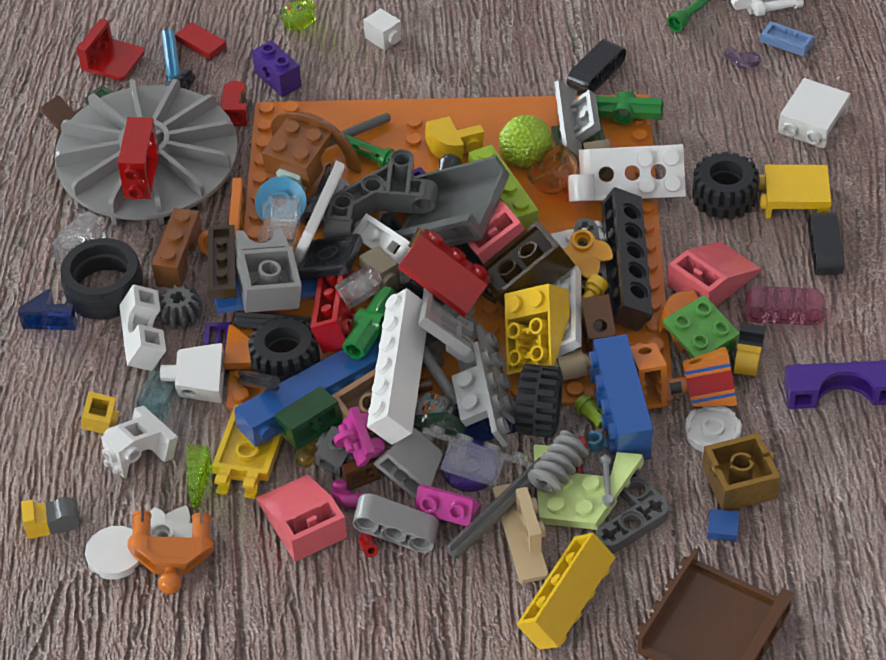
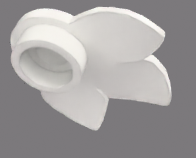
(171, 524)

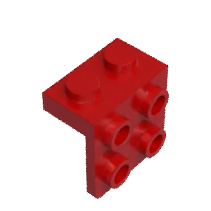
(107, 56)

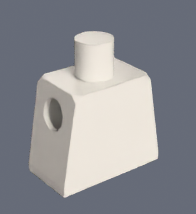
(197, 373)

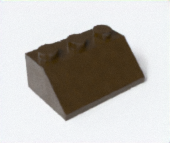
(527, 262)

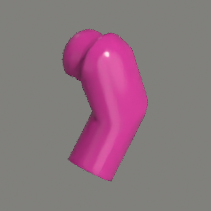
(344, 495)

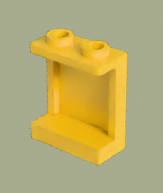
(795, 188)

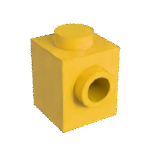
(99, 413)

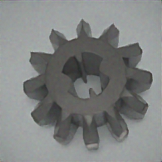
(180, 306)

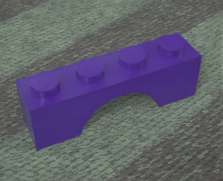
(809, 382)

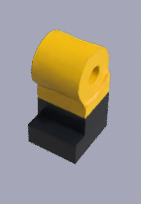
(749, 349)

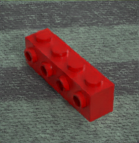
(331, 315)

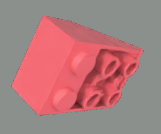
(500, 231)
(711, 271)
(303, 517)

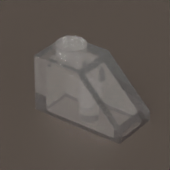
(359, 285)

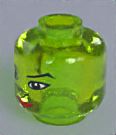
(298, 14)

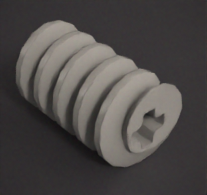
(558, 462)

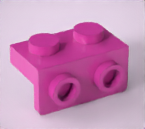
(447, 505)

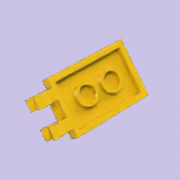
(243, 461)

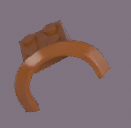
(300, 142)

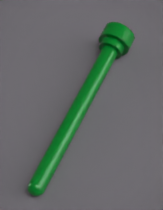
(679, 19)

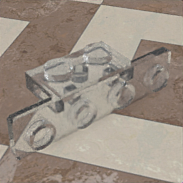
(472, 460)

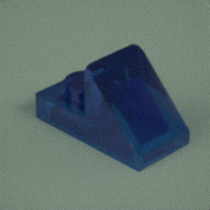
(43, 314)

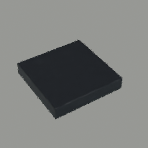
(330, 256)

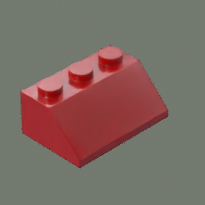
(445, 272)

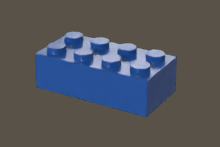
(620, 397)

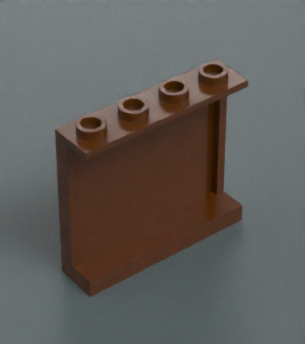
(711, 617)

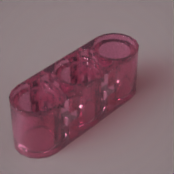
(784, 305)

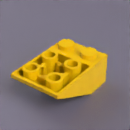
(535, 325)

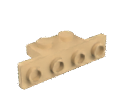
(524, 535)

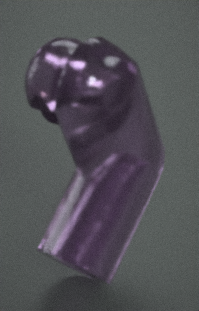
(742, 60)

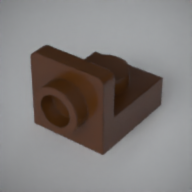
(360, 476)

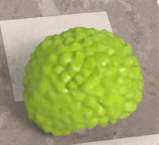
(525, 140)

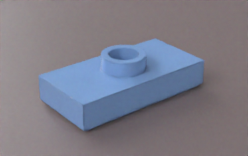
(787, 38)

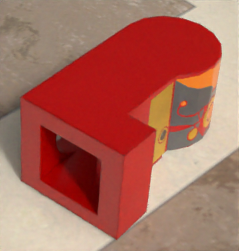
(235, 102)

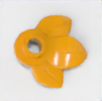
(587, 257)

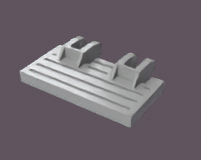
(449, 327)

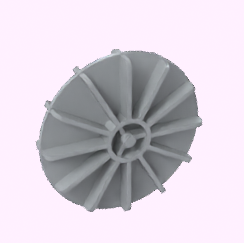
(193, 142)

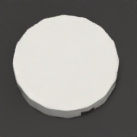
(711, 426)
(109, 554)

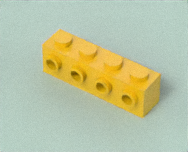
(566, 591)

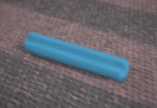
(170, 54)

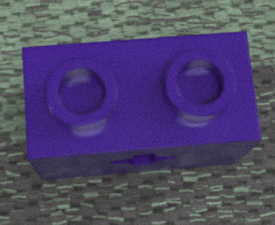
(276, 68)

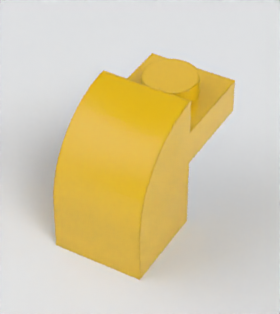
(445, 139)

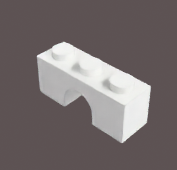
(142, 342)

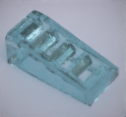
(155, 395)

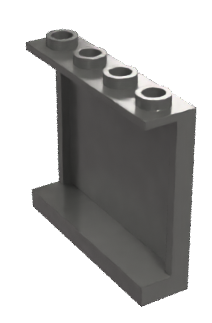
(463, 201)

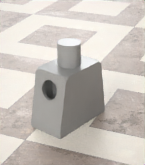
(411, 461)

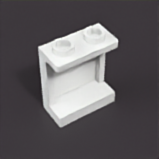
(813, 112)

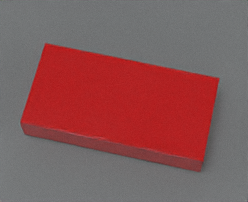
(200, 41)

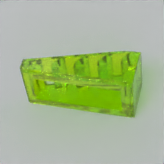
(198, 471)

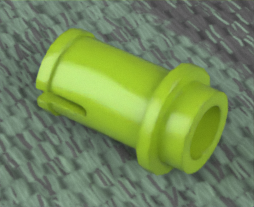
(587, 406)

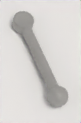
(608, 499)

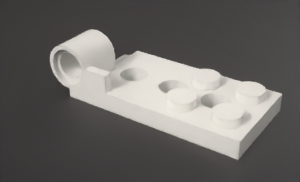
(589, 187)

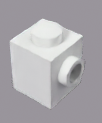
(382, 29)

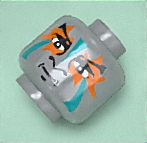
(433, 403)

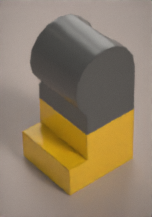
(49, 517)

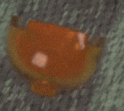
(552, 173)

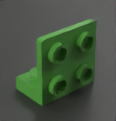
(701, 328)

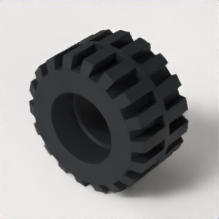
(725, 185)
(283, 348)
(538, 400)

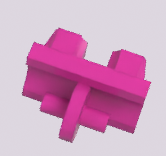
(356, 439)

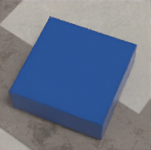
(723, 525)

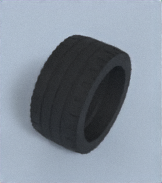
(94, 257)

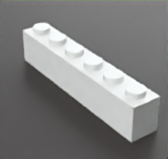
(397, 368)

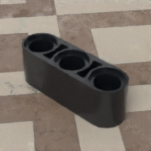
(596, 66)
(825, 243)

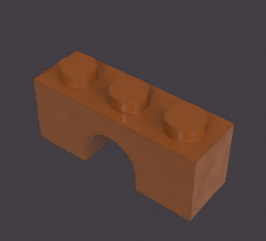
(180, 235)

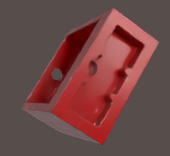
(138, 158)

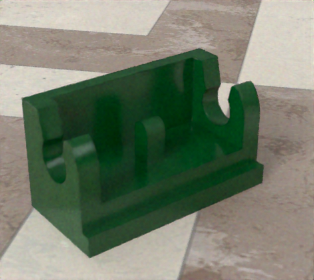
(309, 417)

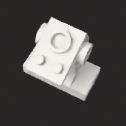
(149, 432)

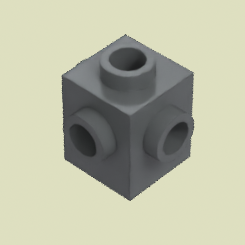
(330, 456)

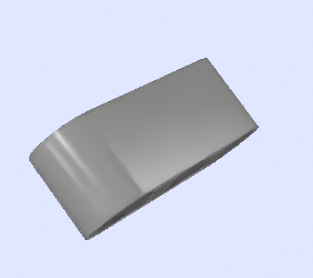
(396, 523)

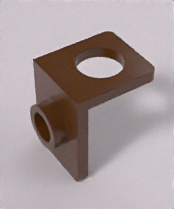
(58, 111)

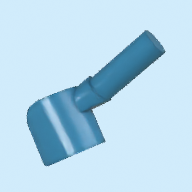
(599, 443)

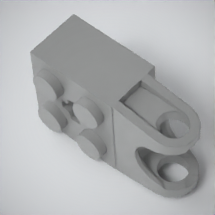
(267, 273)

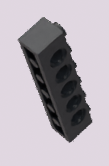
(629, 268)

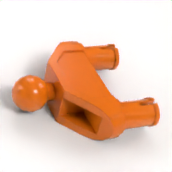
(170, 554)

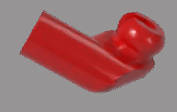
(368, 545)

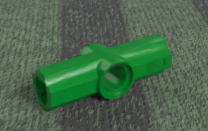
(628, 106)
(367, 325)

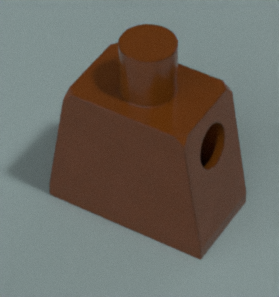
(592, 310)

